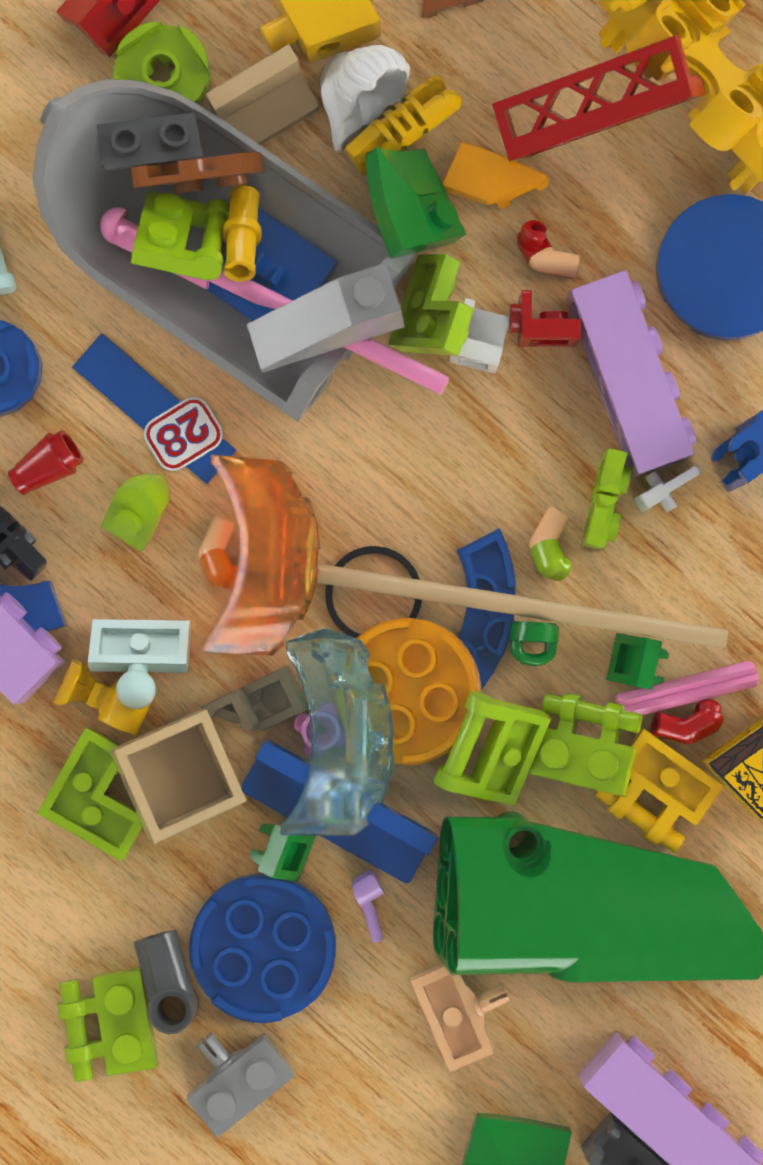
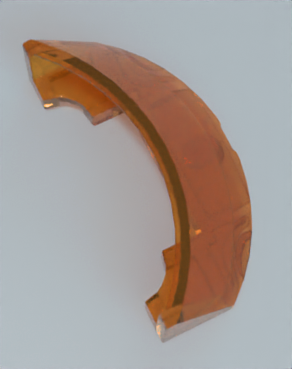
(275, 559)

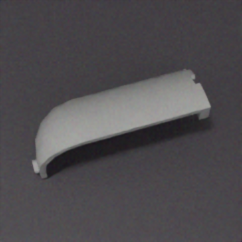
(77, 192)

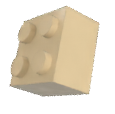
(177, 776)

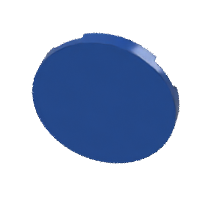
(714, 267)
(262, 948)

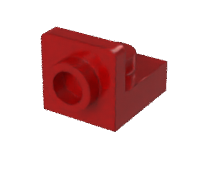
(550, 330)

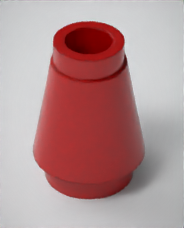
(46, 463)

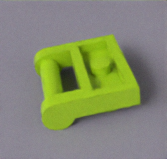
(165, 233)
(505, 754)

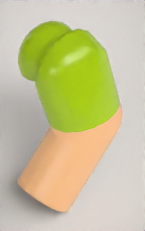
(546, 548)

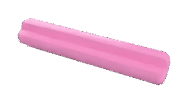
(690, 689)

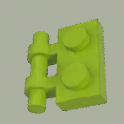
(582, 759)
(123, 1019)

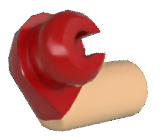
(540, 253)

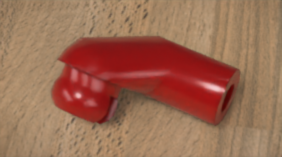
(692, 729)

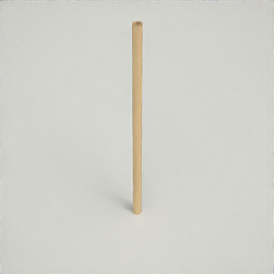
(523, 606)

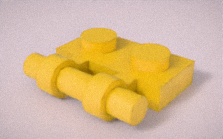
(671, 780)

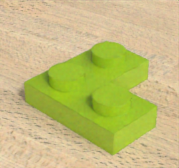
(429, 319)
(81, 799)

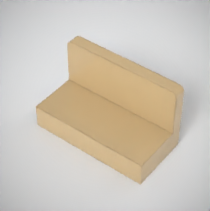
(265, 97)

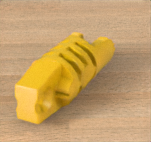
(405, 123)

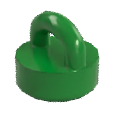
(534, 632)

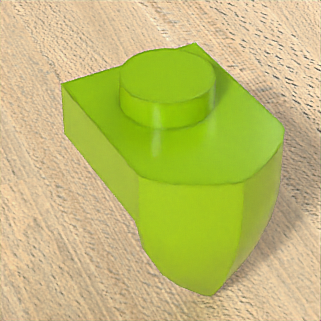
(137, 509)

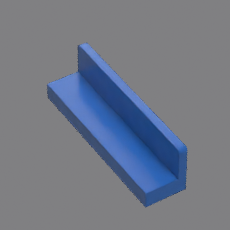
(387, 842)

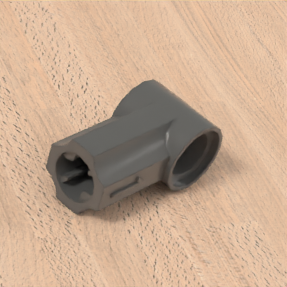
(164, 976)

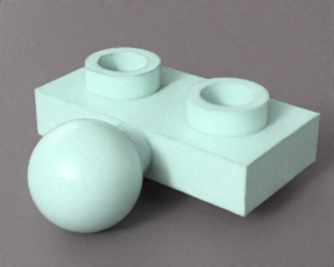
(139, 649)

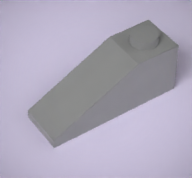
(328, 318)

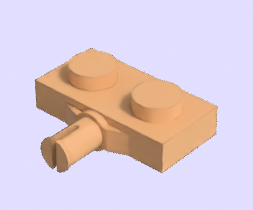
(457, 1015)

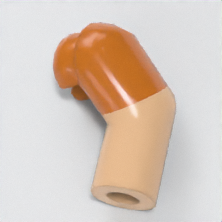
(214, 557)

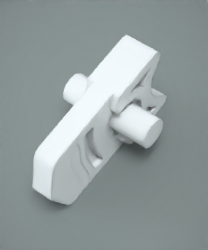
(661, 492)

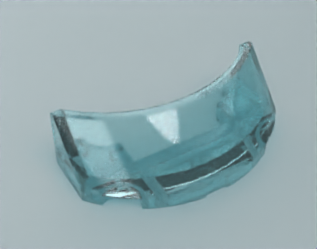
(348, 732)

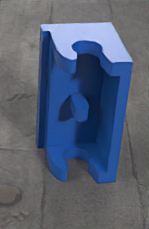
(747, 450)

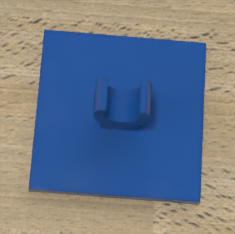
(283, 265)

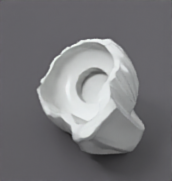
(360, 87)

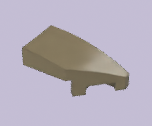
(261, 702)

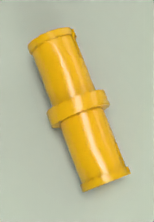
(242, 233)

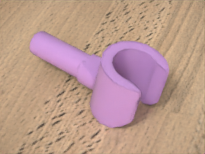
(365, 889)

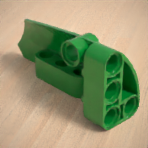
(583, 908)

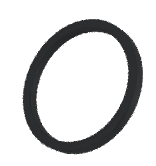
(358, 552)

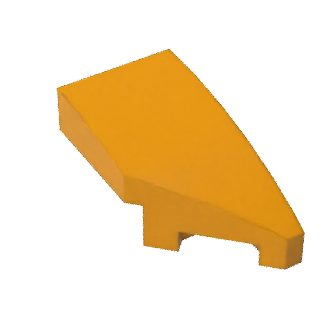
(490, 177)

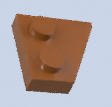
(188, 174)

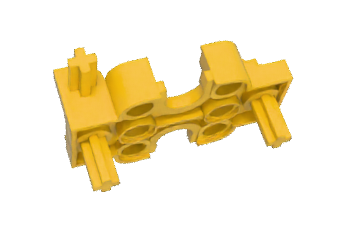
(733, 103)

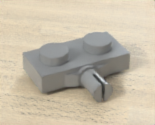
(237, 1081)

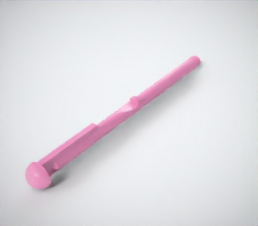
(122, 232)

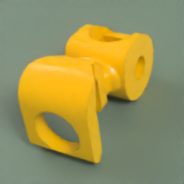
(81, 686)

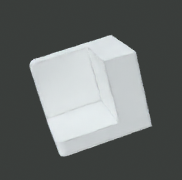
(484, 342)

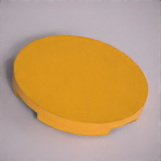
(426, 684)

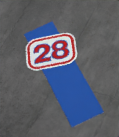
(174, 430)

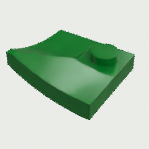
(410, 202)
(515, 1141)

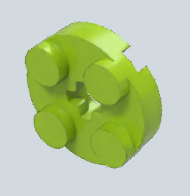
(166, 45)

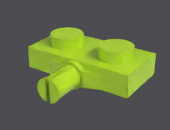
(611, 481)

